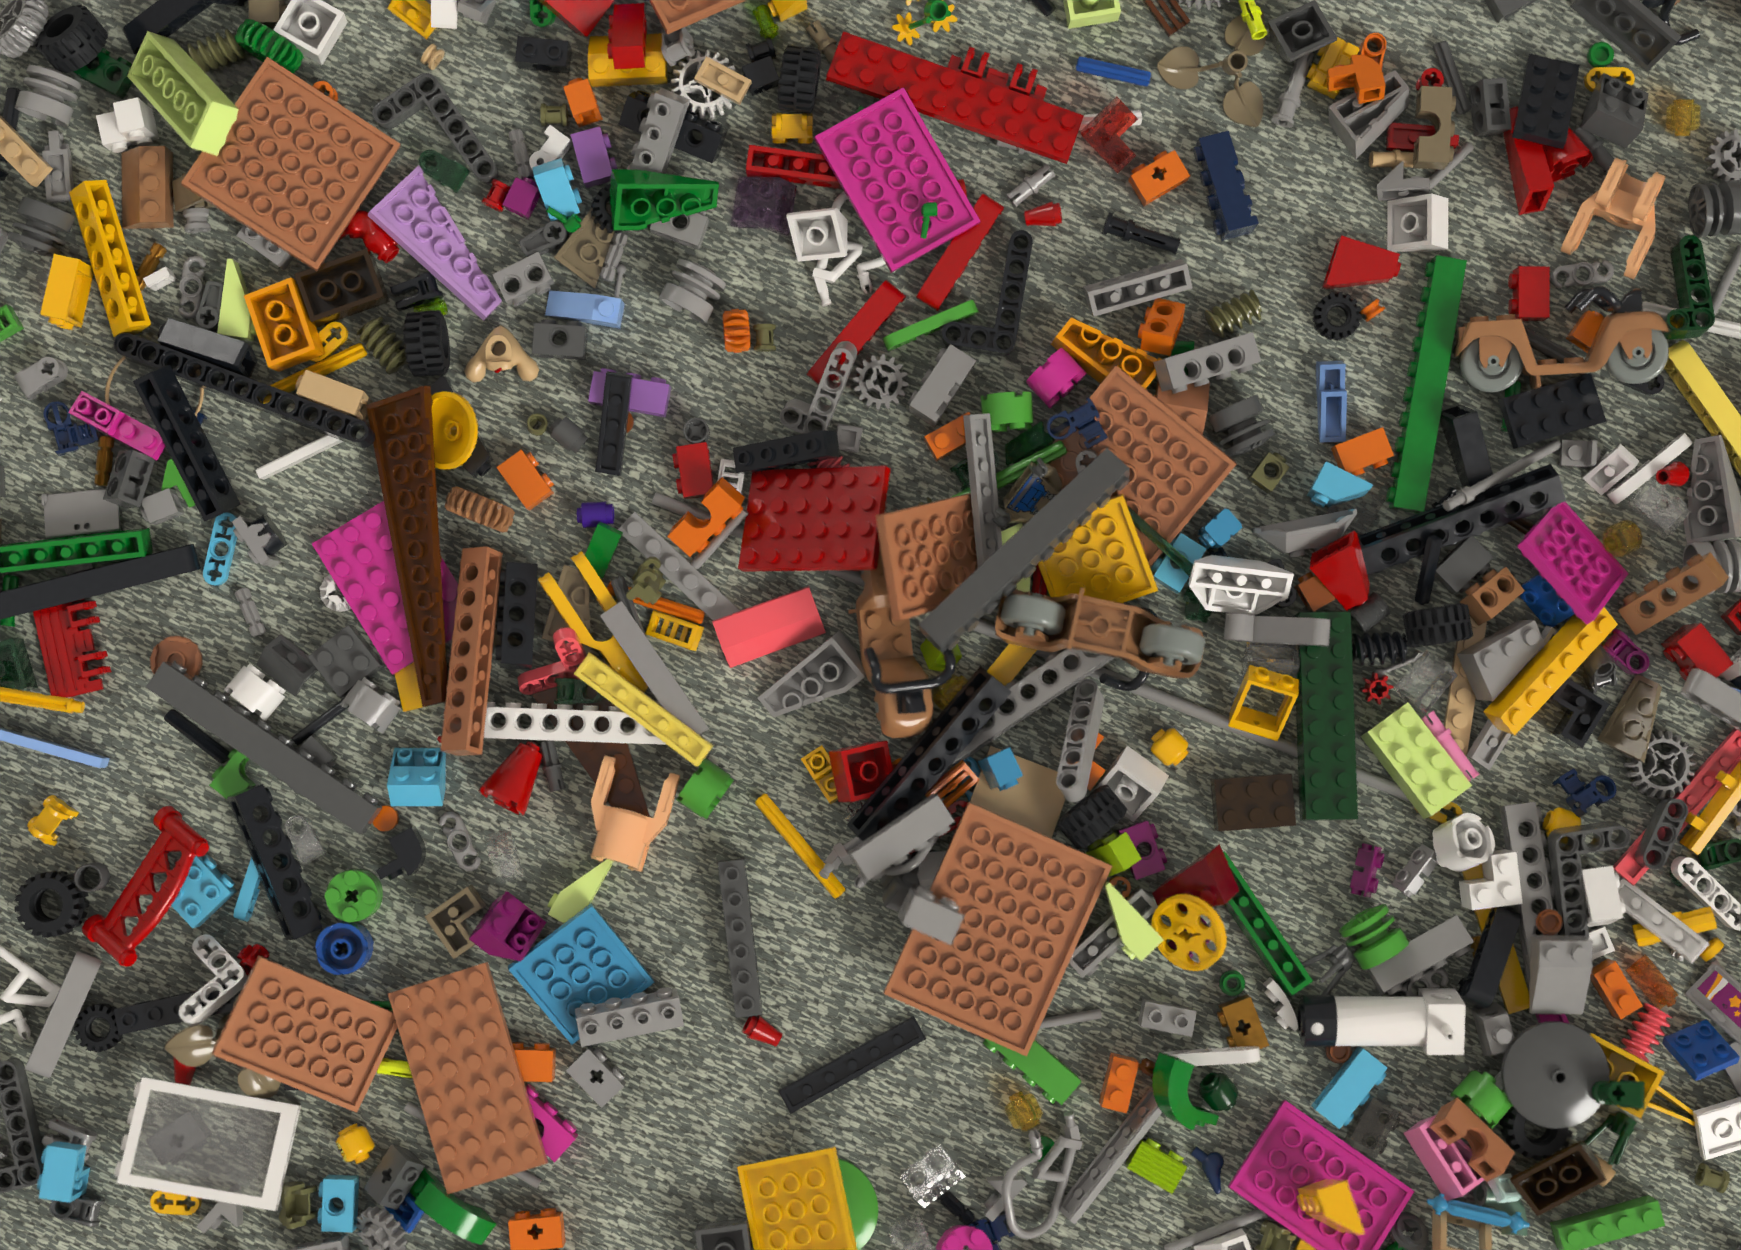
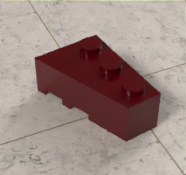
(1205, 878)

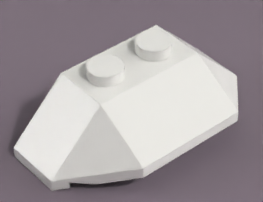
(1238, 584)

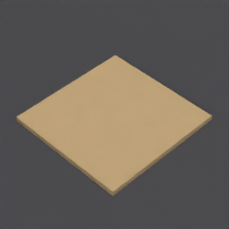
(1031, 803)

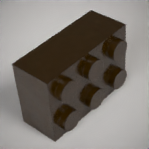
(342, 288)
(1253, 802)

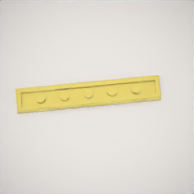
(643, 709)

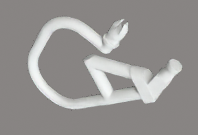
(822, 276)
(10, 995)

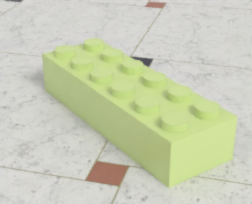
(182, 93)

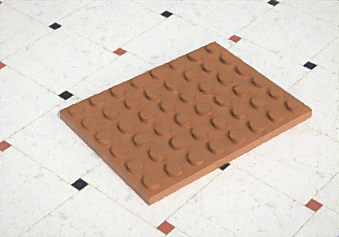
(1019, 928)

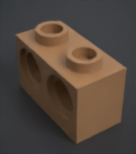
(1493, 598)

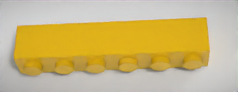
(1548, 671)

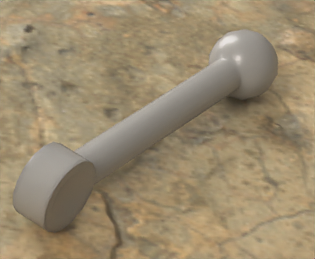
(621, 269)
(1381, 672)

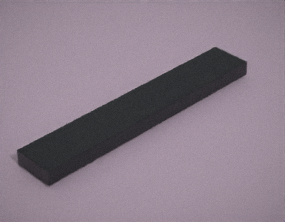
(852, 1064)

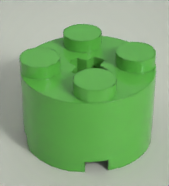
(1008, 410)
(704, 787)
(368, 898)
(1483, 1097)

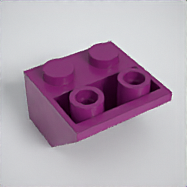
(507, 928)

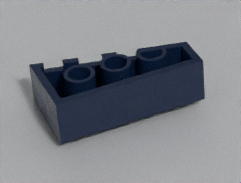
(1224, 186)

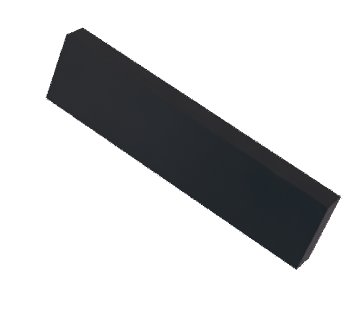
(614, 423)

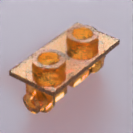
(1652, 982)

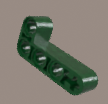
(1689, 256)

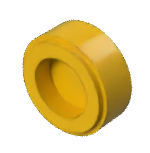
(1712, 949)

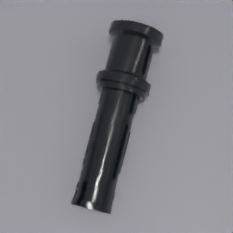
(1128, 230)

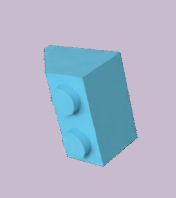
(1336, 486)

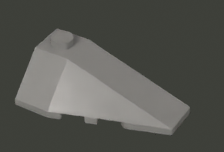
(1712, 494)
(822, 674)

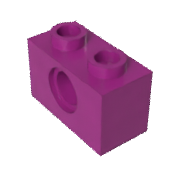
(1155, 859)

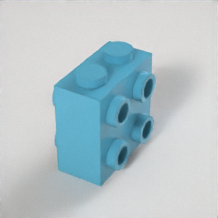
(203, 891)

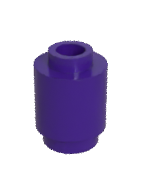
(594, 512)

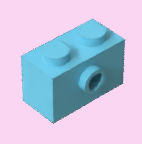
(556, 189)

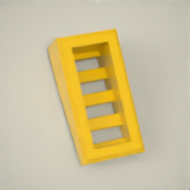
(694, 638)

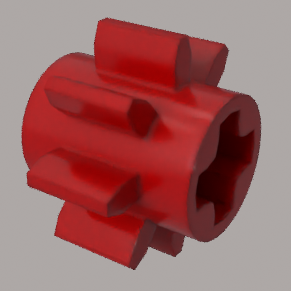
(1371, 683)
(249, 956)

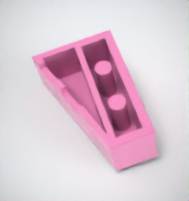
(1443, 1162)

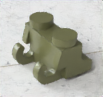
(647, 582)
(296, 1204)
(1275, 1237)

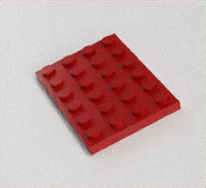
(814, 519)

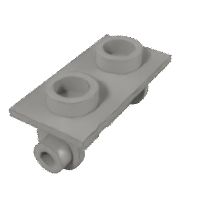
(1408, 879)

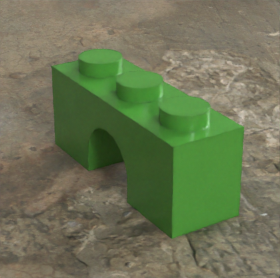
(232, 776)

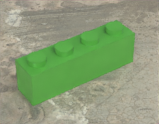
(1040, 1069)
(1607, 1224)

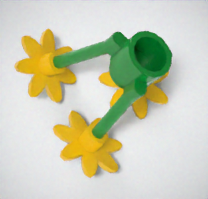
(934, 11)

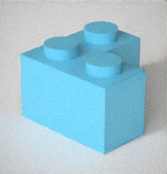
(63, 1172)

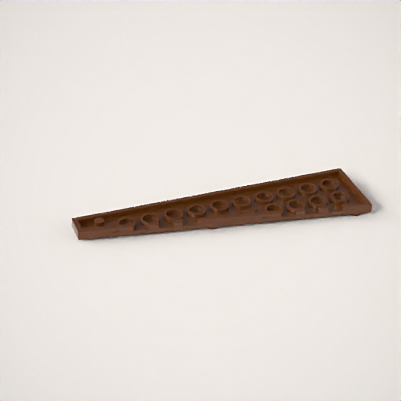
(410, 498)

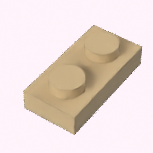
(722, 80)

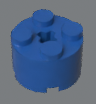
(330, 952)

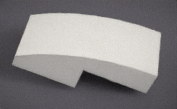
(1286, 1014)

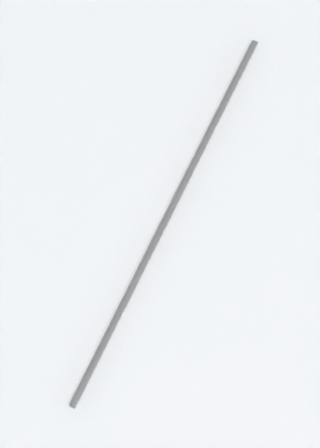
(1145, 691)

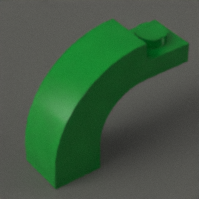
(1171, 1092)
(450, 1211)

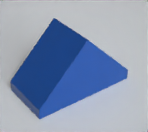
(407, 1214)

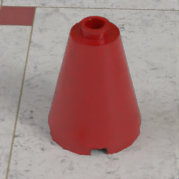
(1565, 160)
(514, 779)

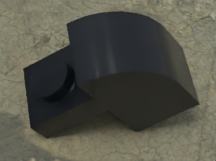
(410, 852)

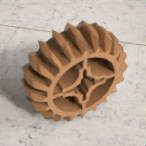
(479, 509)

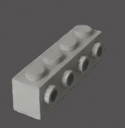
(659, 131)
(900, 837)
(1104, 937)
(1421, 954)
(629, 1016)

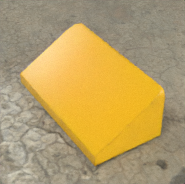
(415, 14)

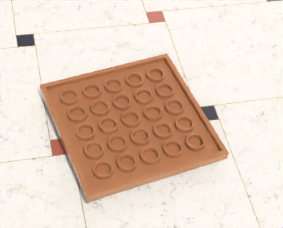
(292, 165)
(1167, 457)

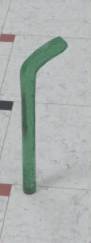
(1167, 548)

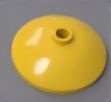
(453, 429)

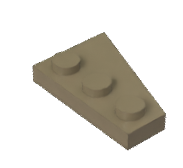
(586, 249)
(577, 594)
(1633, 719)

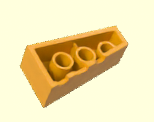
(1101, 353)

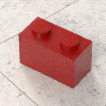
(1530, 293)
(694, 470)

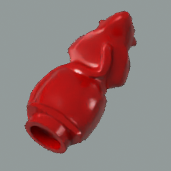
(373, 236)

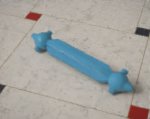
(1478, 1213)

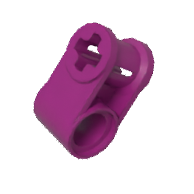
(1621, 649)

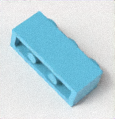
(1350, 1087)

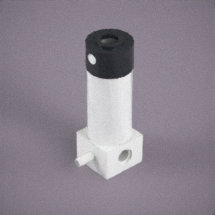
(1427, 1020)

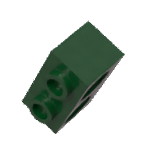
(103, 74)

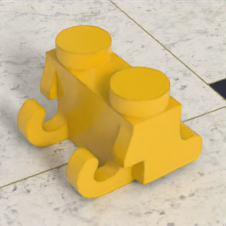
(792, 126)
(50, 817)

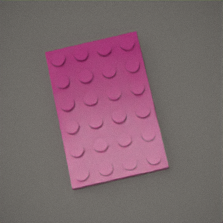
(890, 172)
(366, 573)
(1302, 1152)

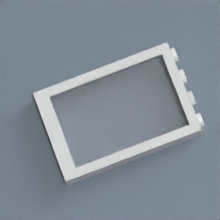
(208, 1144)

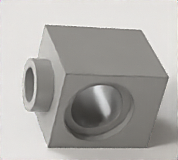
(161, 506)

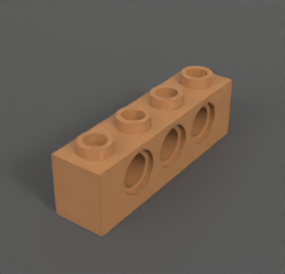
(1703, 568)

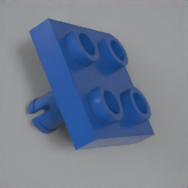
(1545, 602)
(1700, 1050)

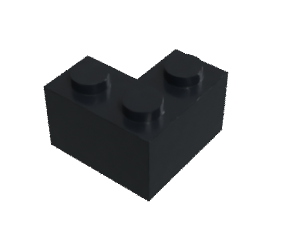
(1581, 714)

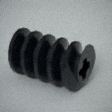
(1379, 647)

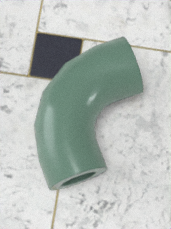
(1484, 1197)

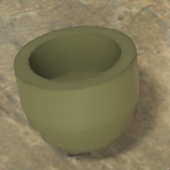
(532, 421)

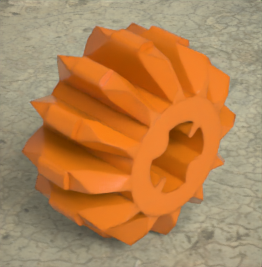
(736, 330)

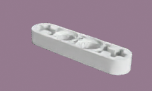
(1649, 468)
(1711, 891)
(1218, 1056)

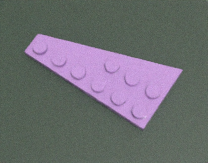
(430, 236)

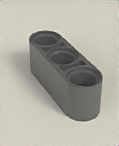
(1672, 828)

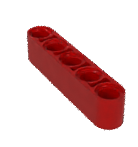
(958, 254)
(862, 326)

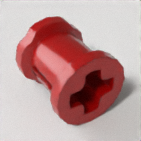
(1436, 80)
(496, 195)

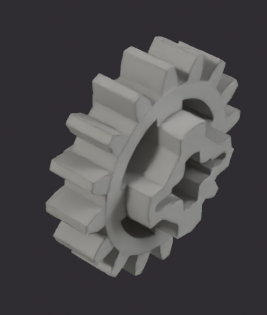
(1724, 159)
(892, 378)
(380, 1230)

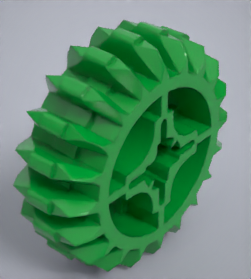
(265, 43)

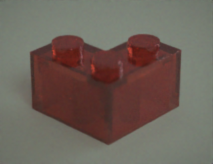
(1105, 131)

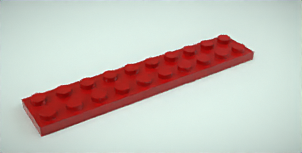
(956, 97)

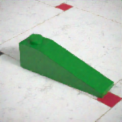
(652, 197)

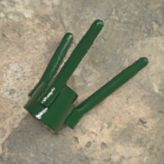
(1621, 1126)

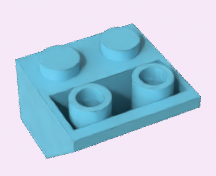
(417, 777)

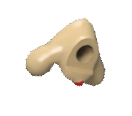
(499, 353)

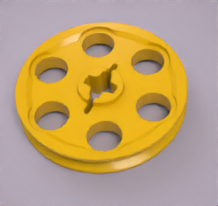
(1193, 924)

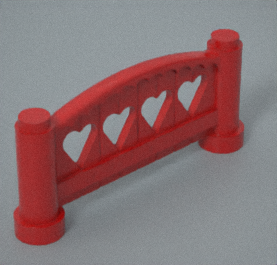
(111, 931)

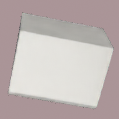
(818, 234)

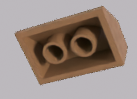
(147, 188)

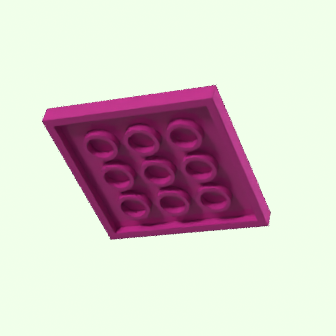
(1573, 561)

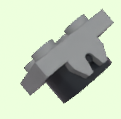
(262, 539)

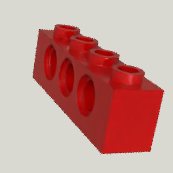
(791, 166)

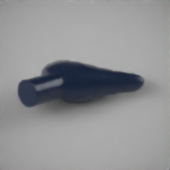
(1211, 1166)

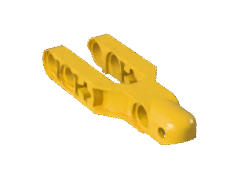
(609, 649)

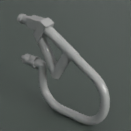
(839, 855)
(1071, 1142)

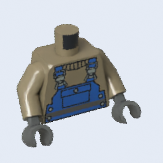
(1029, 494)

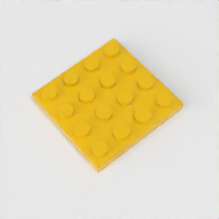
(1101, 558)
(797, 1203)

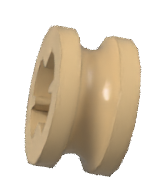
(432, 56)

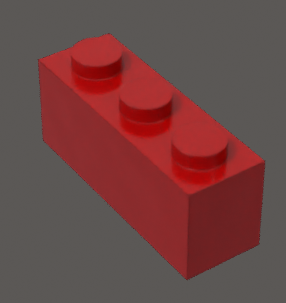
(627, 36)

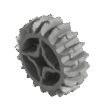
(20, 25)
(1674, 779)

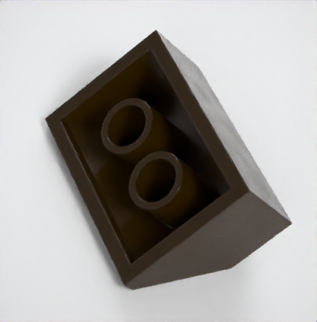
(1559, 1178)

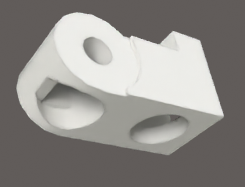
(554, 148)

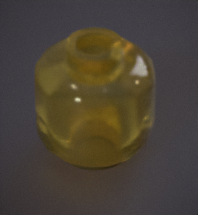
(1683, 117)
(1622, 538)
(947, 691)
(1023, 1111)

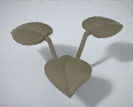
(1242, 104)
(194, 1048)

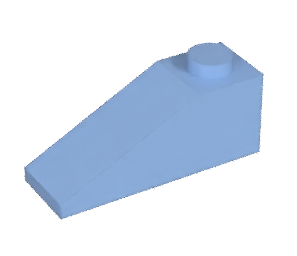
(585, 308)

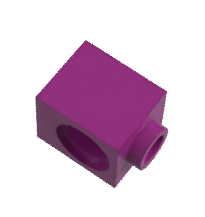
(522, 197)

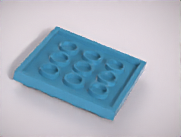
(579, 966)

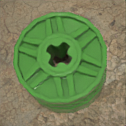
(1371, 932)

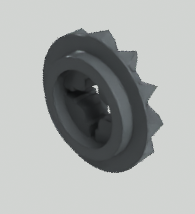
(1411, 1223)

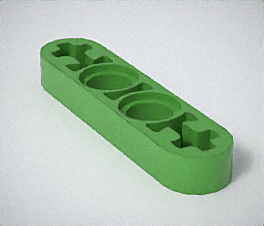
(930, 325)

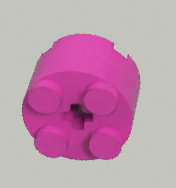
(1055, 377)
(966, 1236)

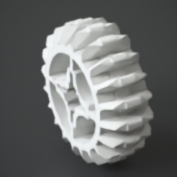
(696, 88)

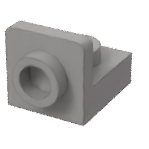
(1579, 453)

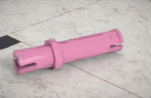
(1449, 744)

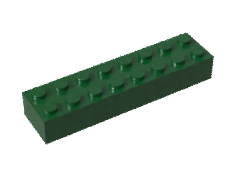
(1327, 725)

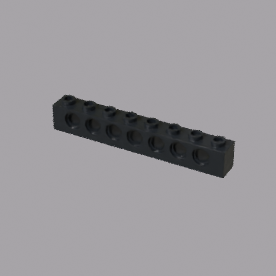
(1420, 526)
(931, 753)

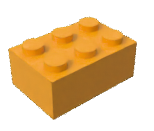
(283, 325)

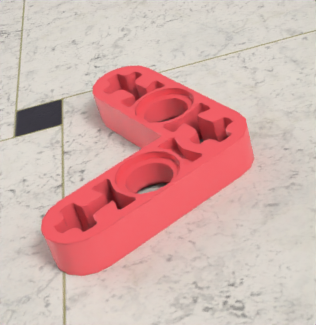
(539, 678)

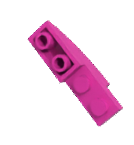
(118, 425)

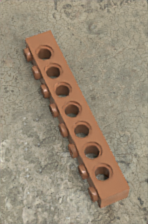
(471, 651)

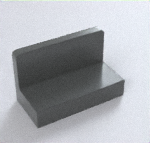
(286, 664)

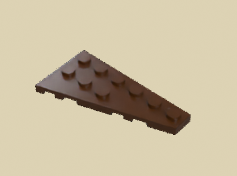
(625, 787)

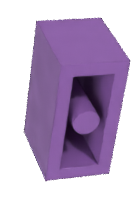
(593, 156)

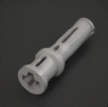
(1290, 98)

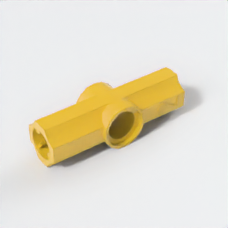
(1698, 920)

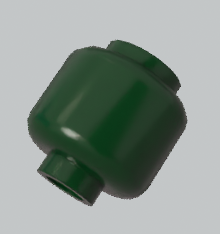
(1218, 1091)

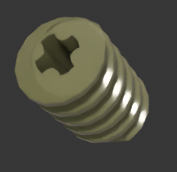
(216, 52)
(1233, 314)
(383, 345)

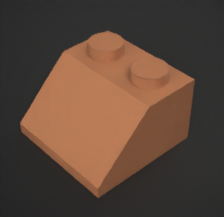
(1188, 404)

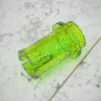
(765, 22)
(437, 305)

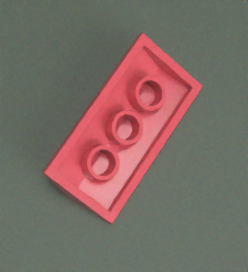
(768, 627)

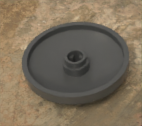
(1531, 1069)

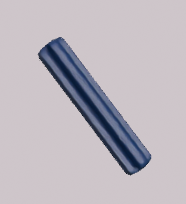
(1113, 71)

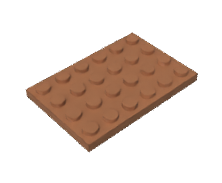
(926, 553)
(306, 1034)

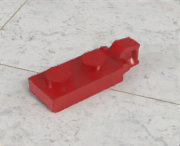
(1403, 136)

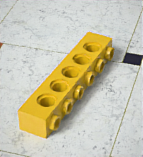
(109, 257)

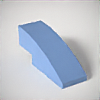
(1331, 401)

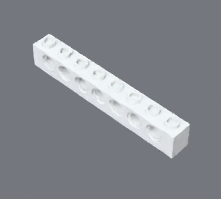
(563, 730)

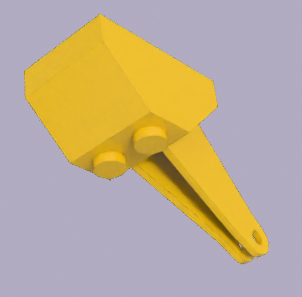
(1631, 1068)

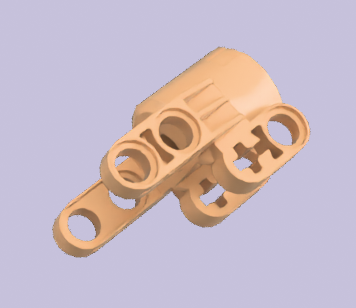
(1624, 204)
(624, 833)

